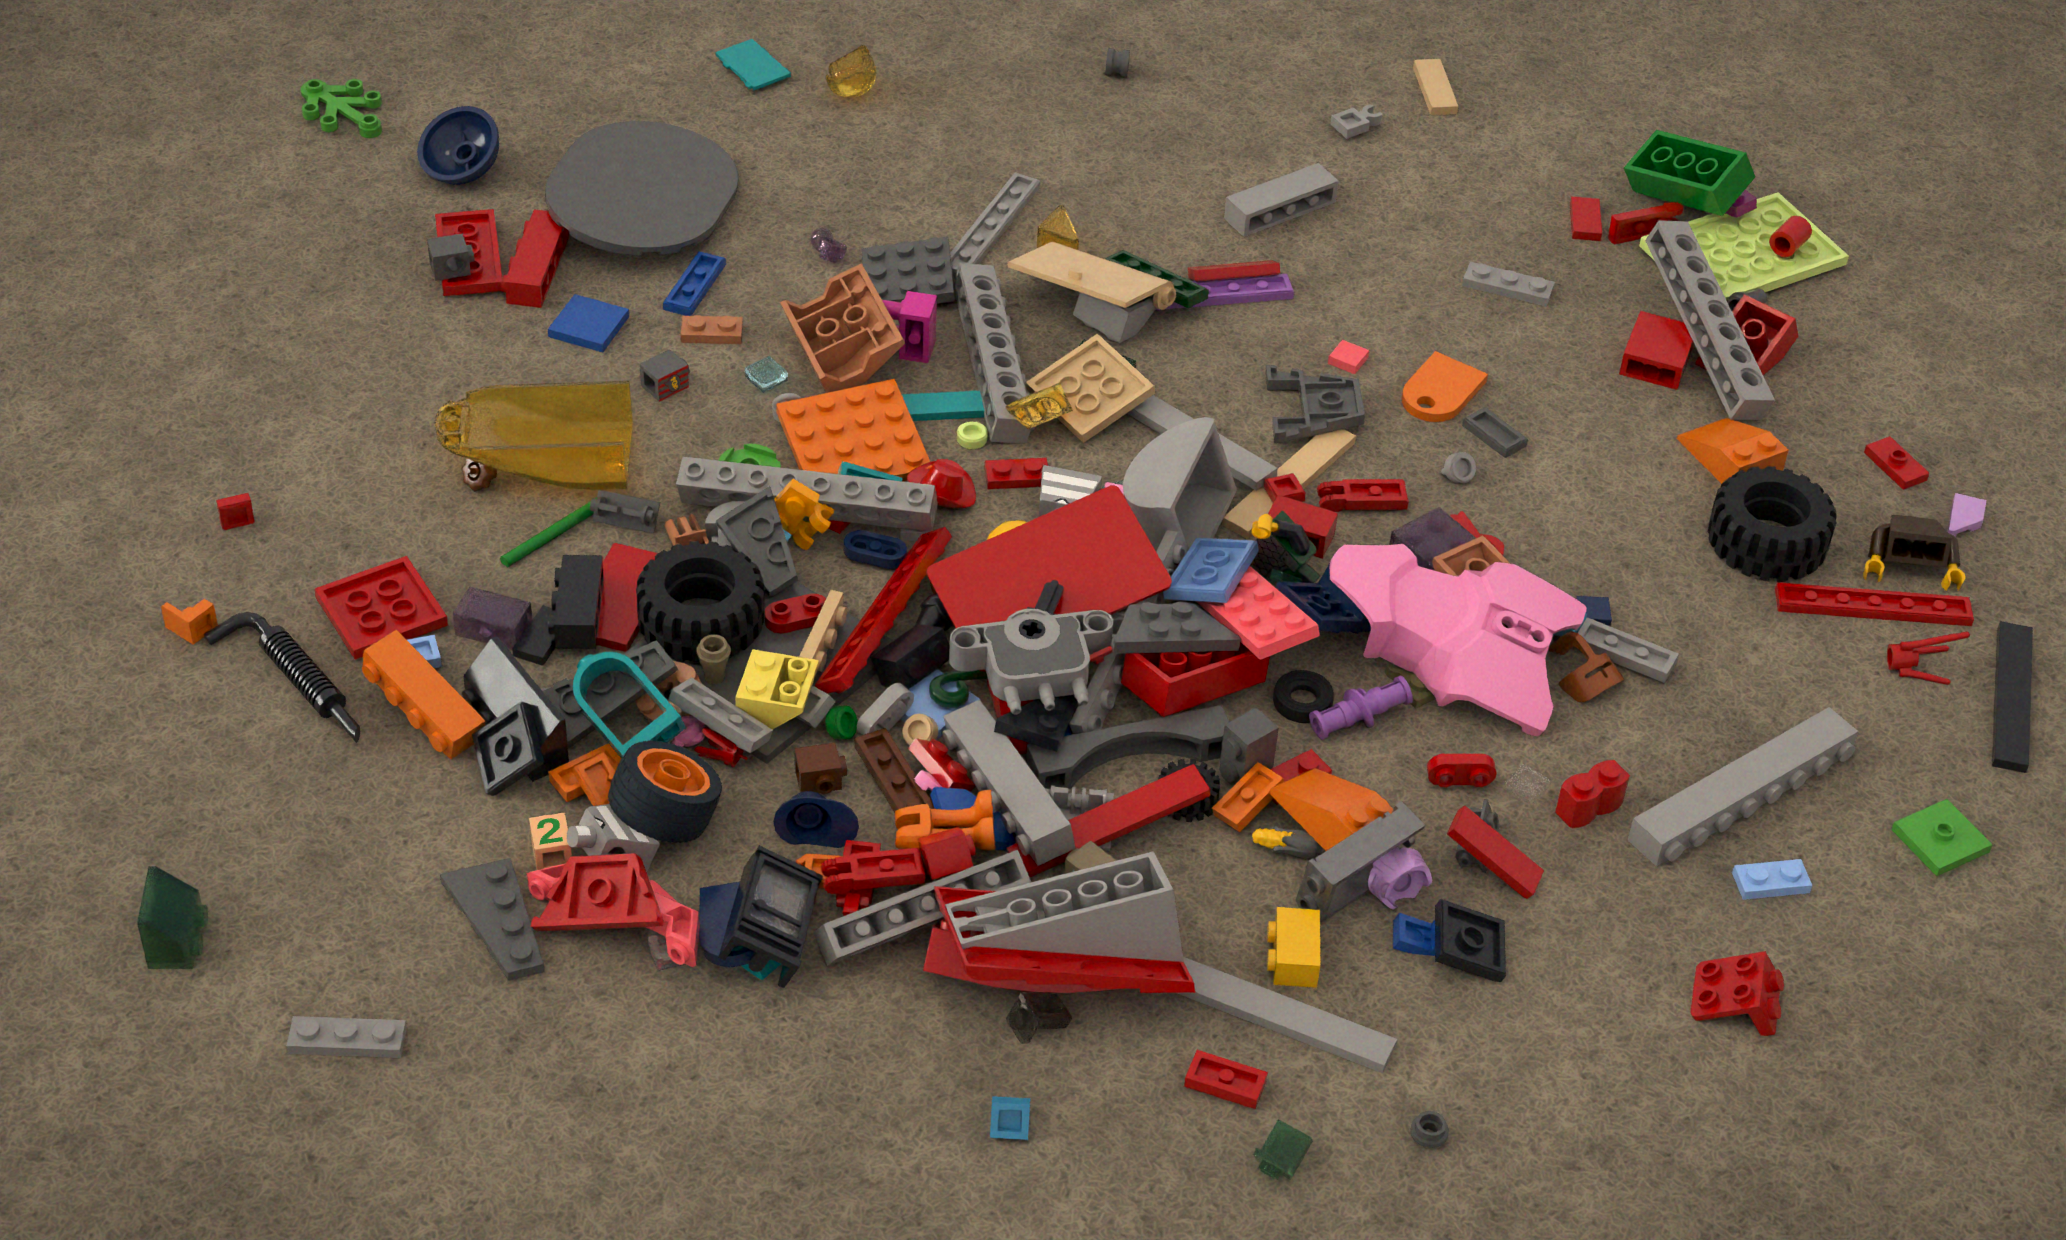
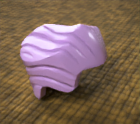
(1398, 876)

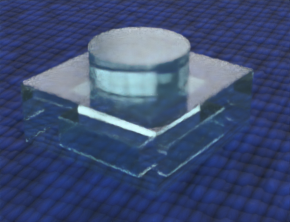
(766, 374)

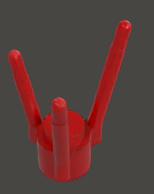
(1906, 655)

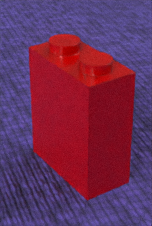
(1657, 350)

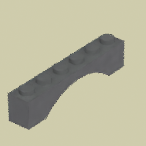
(1186, 734)

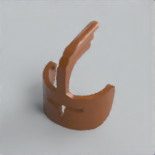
(1575, 683)

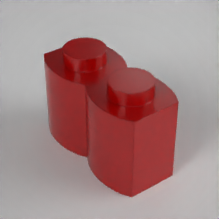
(1592, 793)

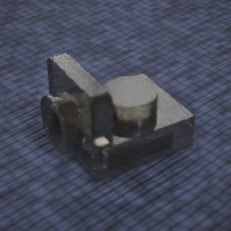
(1036, 1012)

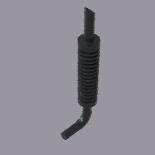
(295, 666)

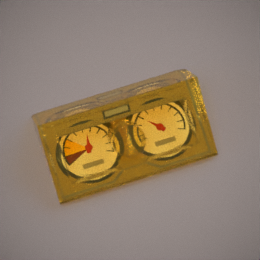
(1040, 406)

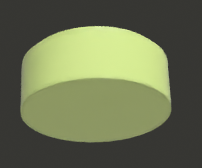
(972, 435)

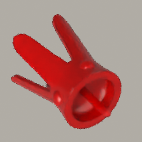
(726, 752)

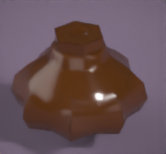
(477, 475)

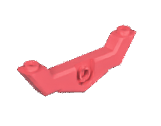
(679, 926)

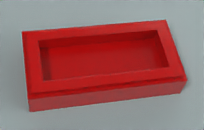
(1585, 218)

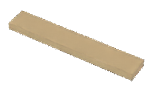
(1306, 466)

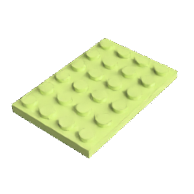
(1742, 254)

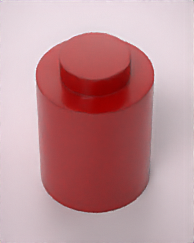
(1790, 236)

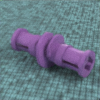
(1360, 706)

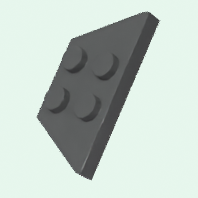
(1172, 629)

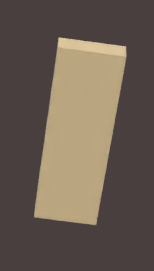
(1435, 87)

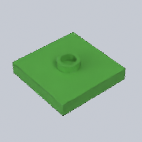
(1942, 837)

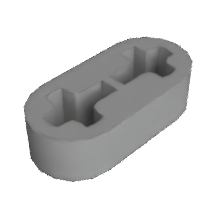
(886, 709)

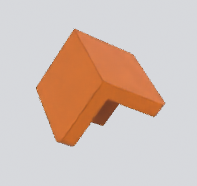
(191, 622)

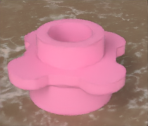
(692, 734)

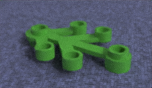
(318, 91)

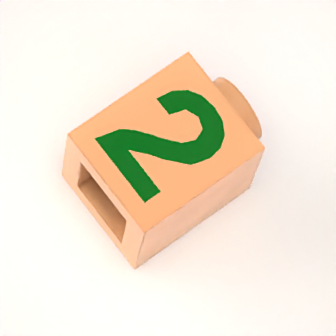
(549, 840)

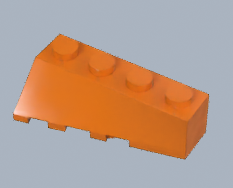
(422, 694)

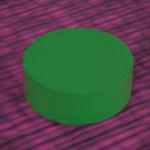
(841, 722)

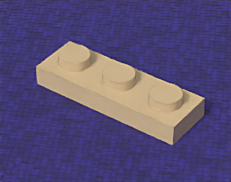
(825, 629)

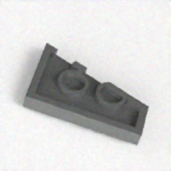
(759, 534)

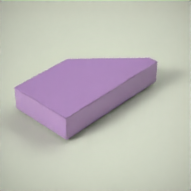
(1966, 514)

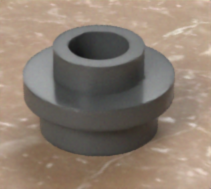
(1434, 1122)

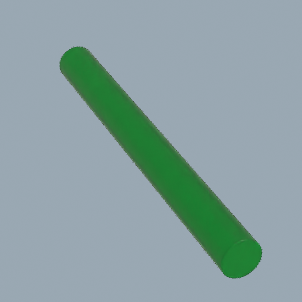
(546, 535)

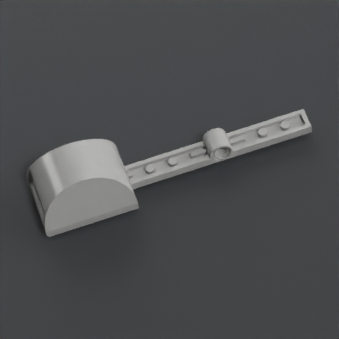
(1178, 494)

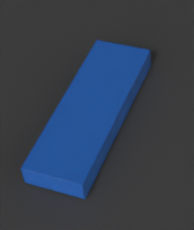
(694, 284)

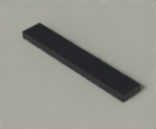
(2012, 697)

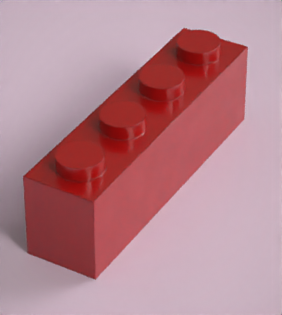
(535, 261)

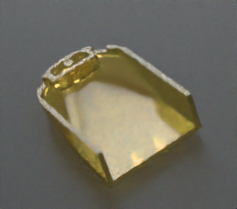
(545, 431)

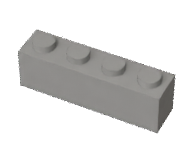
(1281, 199)

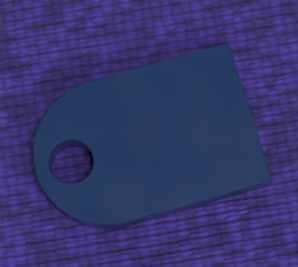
(714, 914)

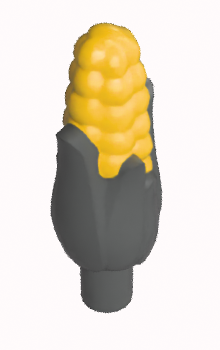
(1287, 841)

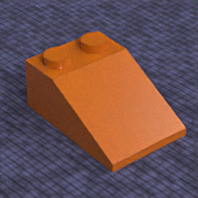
(1732, 447)
(1329, 805)

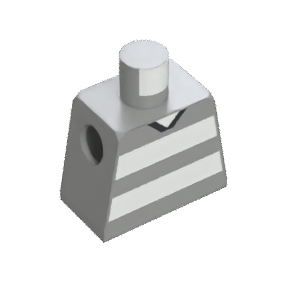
(1064, 487)
(605, 834)

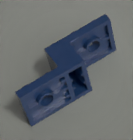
(1326, 605)

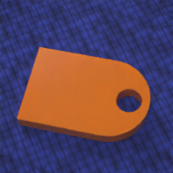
(1444, 386)

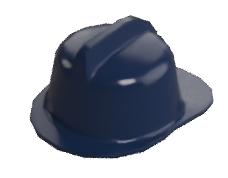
(815, 821)

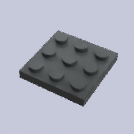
(912, 267)

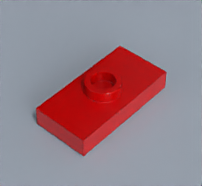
(1896, 462)

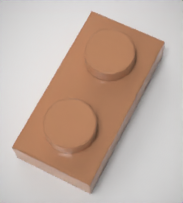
(711, 329)

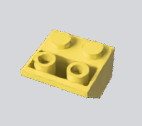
(775, 686)

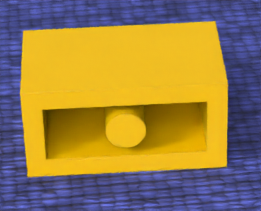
(1295, 947)

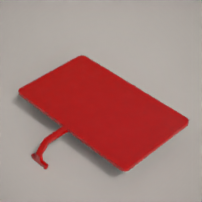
(1086, 546)

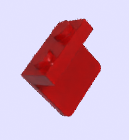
(1739, 987)

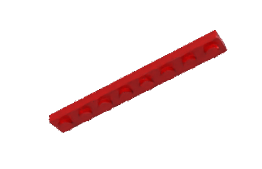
(883, 611)

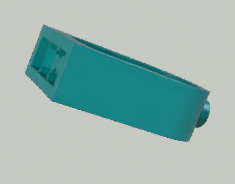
(661, 729)

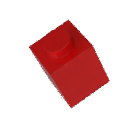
(946, 852)

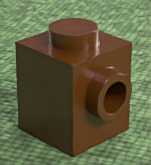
(819, 768)

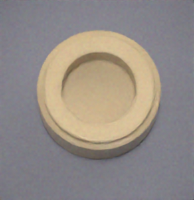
(919, 727)

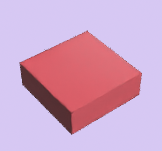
(1348, 357)

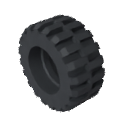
(1766, 548)
(700, 573)

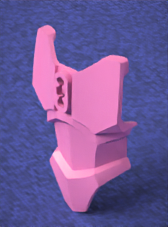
(1453, 627)

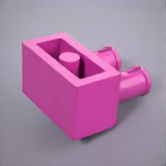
(916, 324)

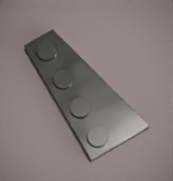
(609, 691)
(497, 914)

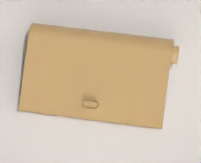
(1094, 276)

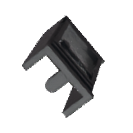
(772, 912)

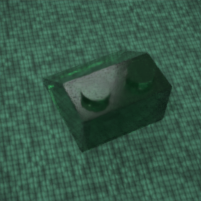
(170, 921)

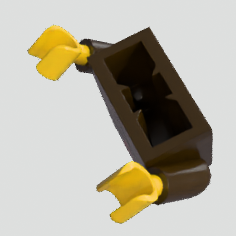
(1915, 542)

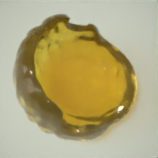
(852, 74)

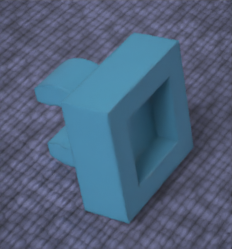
(1010, 1118)

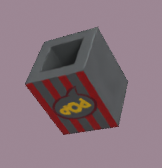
(664, 375)

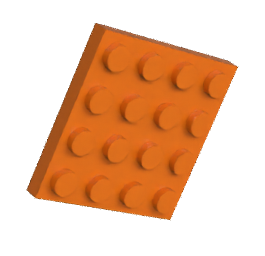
(856, 426)

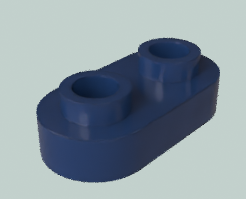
(874, 549)

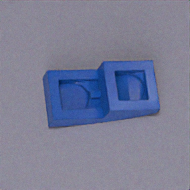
(1413, 935)

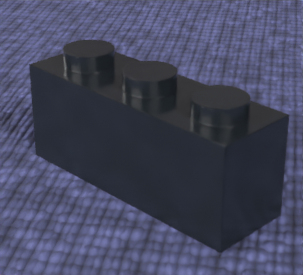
(577, 602)

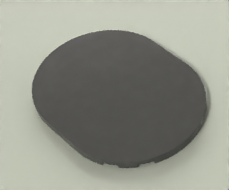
(641, 188)

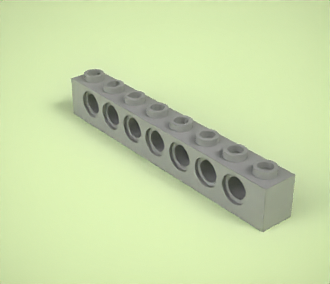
(1710, 321)
(991, 349)
(852, 497)

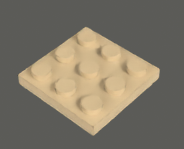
(1097, 385)

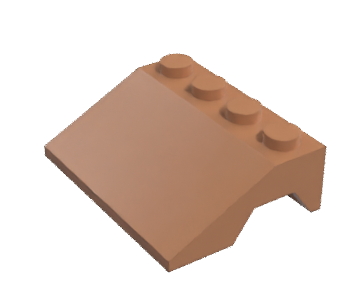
(845, 330)

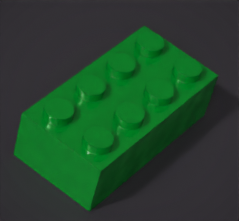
(1689, 172)

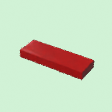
(1234, 270)
(1495, 852)

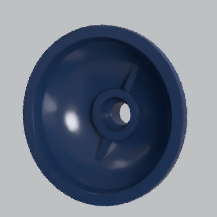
(459, 145)

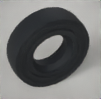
(1302, 680)

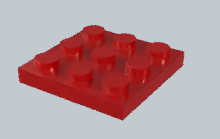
(379, 602)

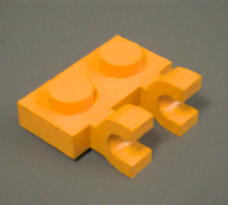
(794, 504)

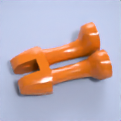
(921, 821)

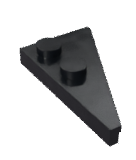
(1039, 725)

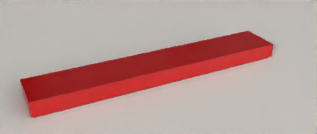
(1874, 604)
(1129, 813)

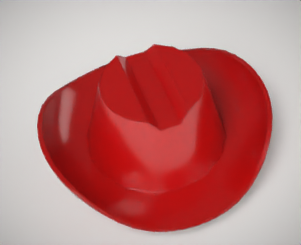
(951, 482)

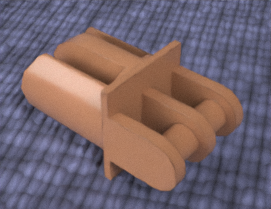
(686, 532)

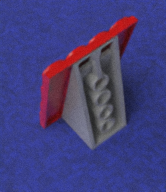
(1074, 929)

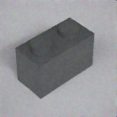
(1245, 742)

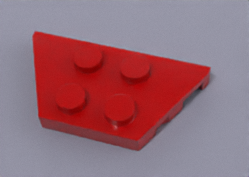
(600, 895)

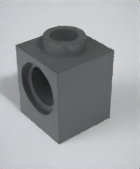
(450, 257)

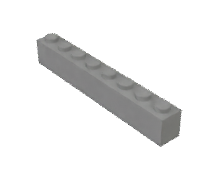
(1742, 787)

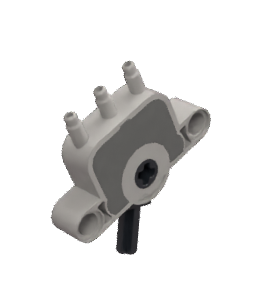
(1034, 651)

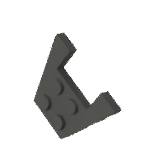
(1326, 403)

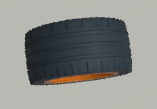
(664, 791)

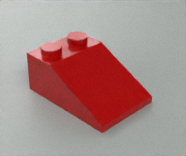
(1765, 330)

